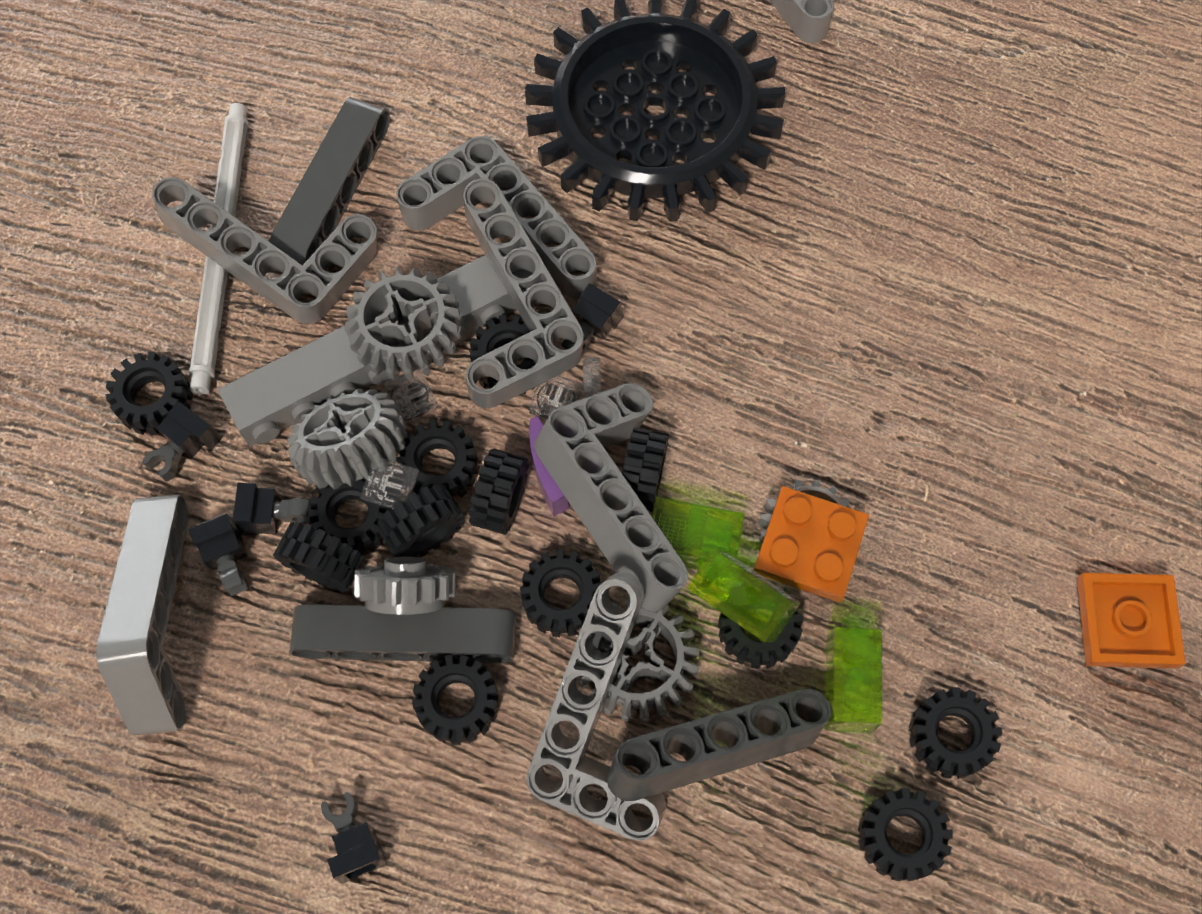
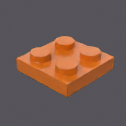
(811, 544)
(1130, 620)

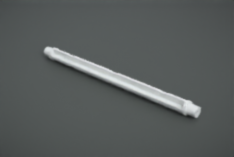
(214, 276)

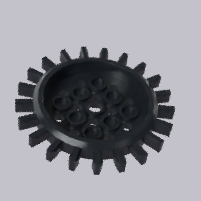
(656, 49)

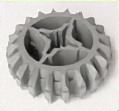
(421, 304)
(345, 436)
(655, 670)

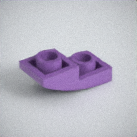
(551, 492)

